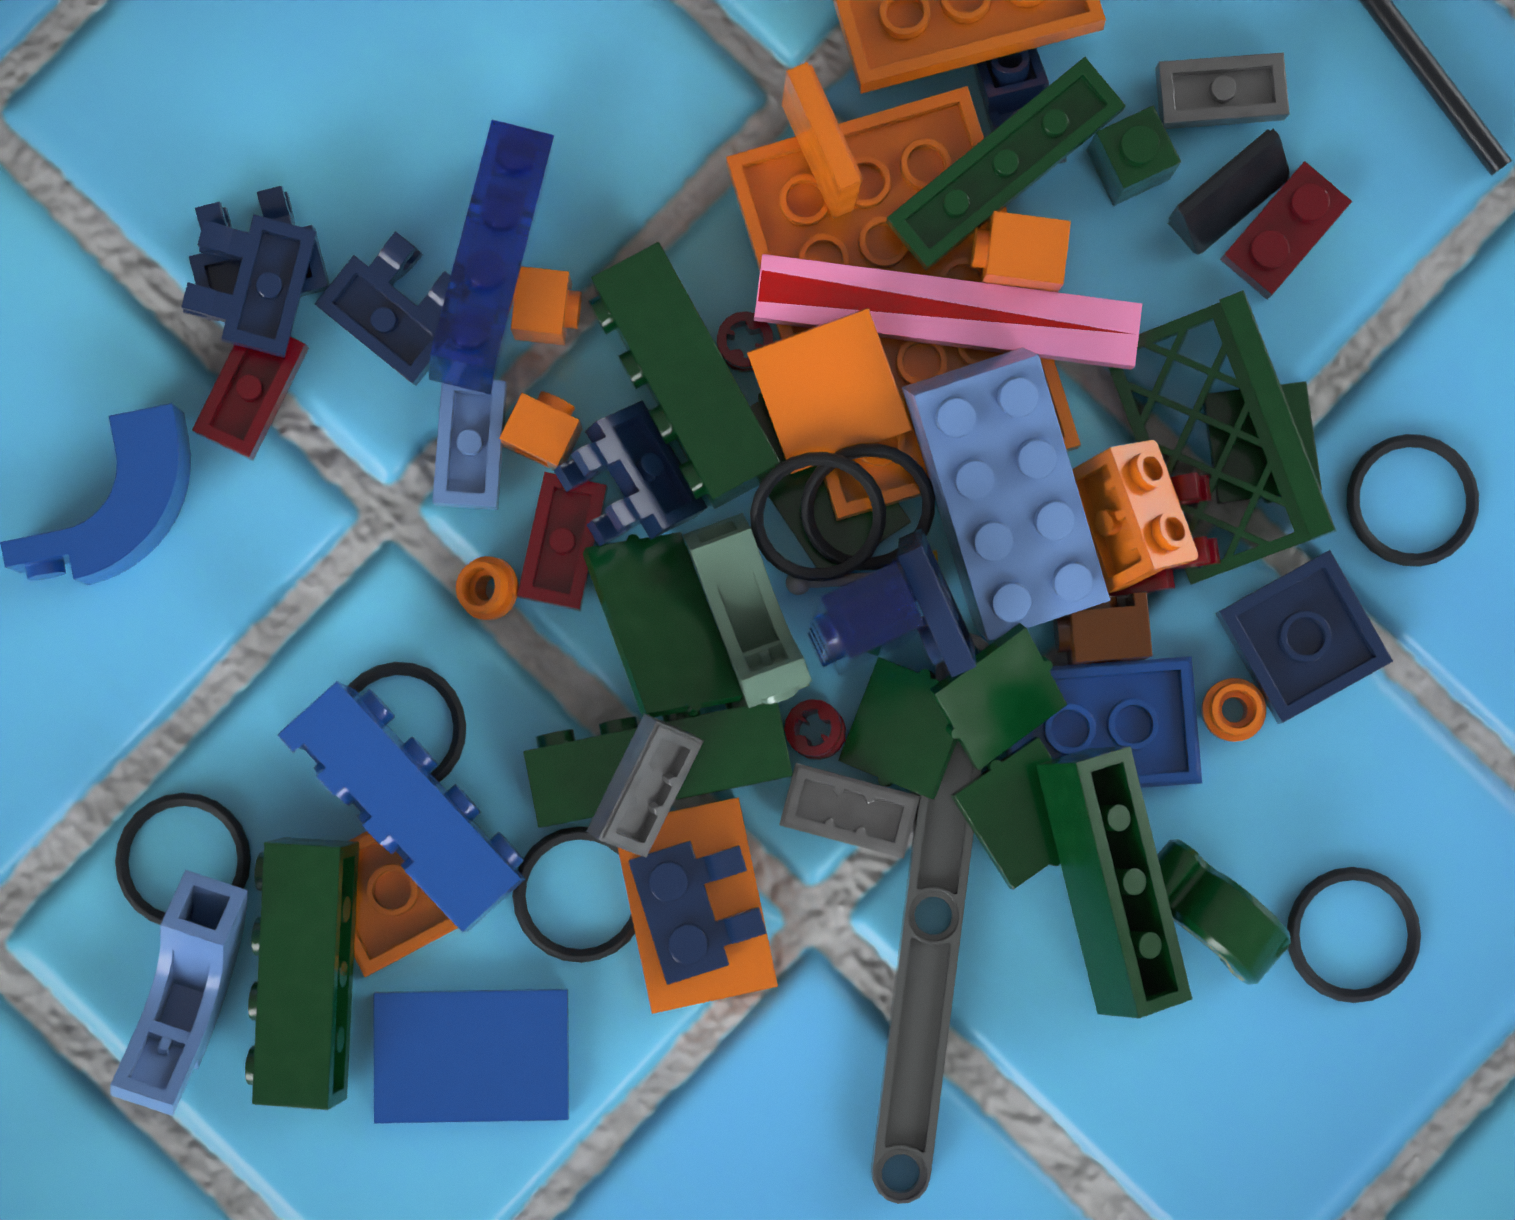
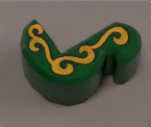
(1221, 913)

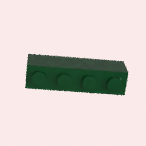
(684, 374)
(738, 751)
(1114, 882)
(303, 972)

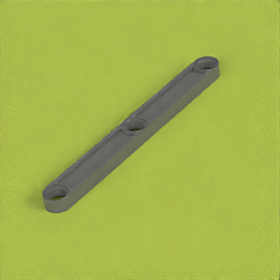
(924, 979)

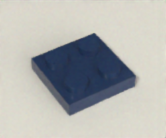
(944, 630)
(1304, 637)

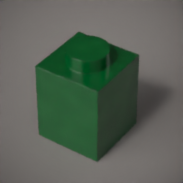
(1133, 155)

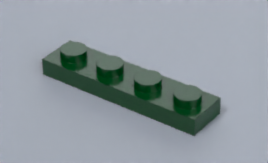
(1005, 163)

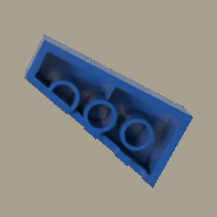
(405, 803)

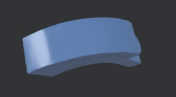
(188, 990)

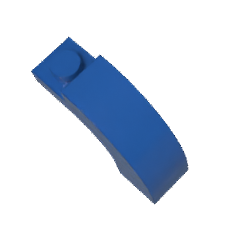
(138, 513)

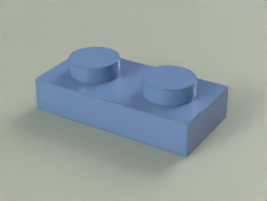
(469, 447)

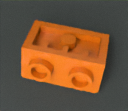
(1133, 514)

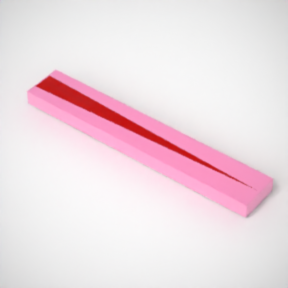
(951, 311)

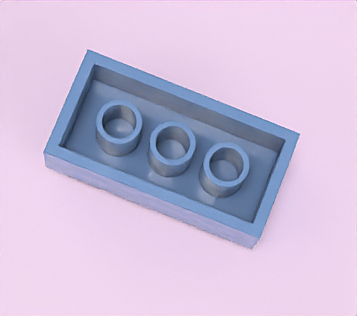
(1006, 493)

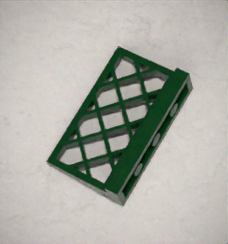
(1270, 417)

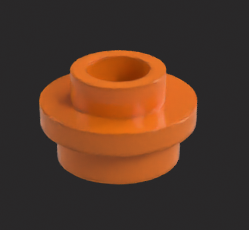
(472, 588)
(1253, 709)

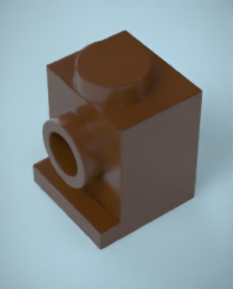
(1106, 632)

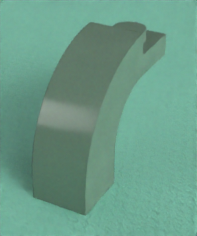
(747, 611)

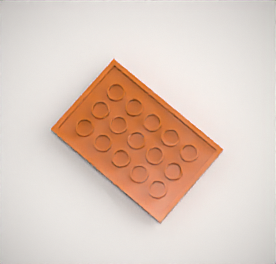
(789, 218)

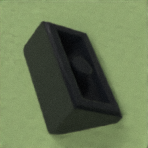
(1231, 193)

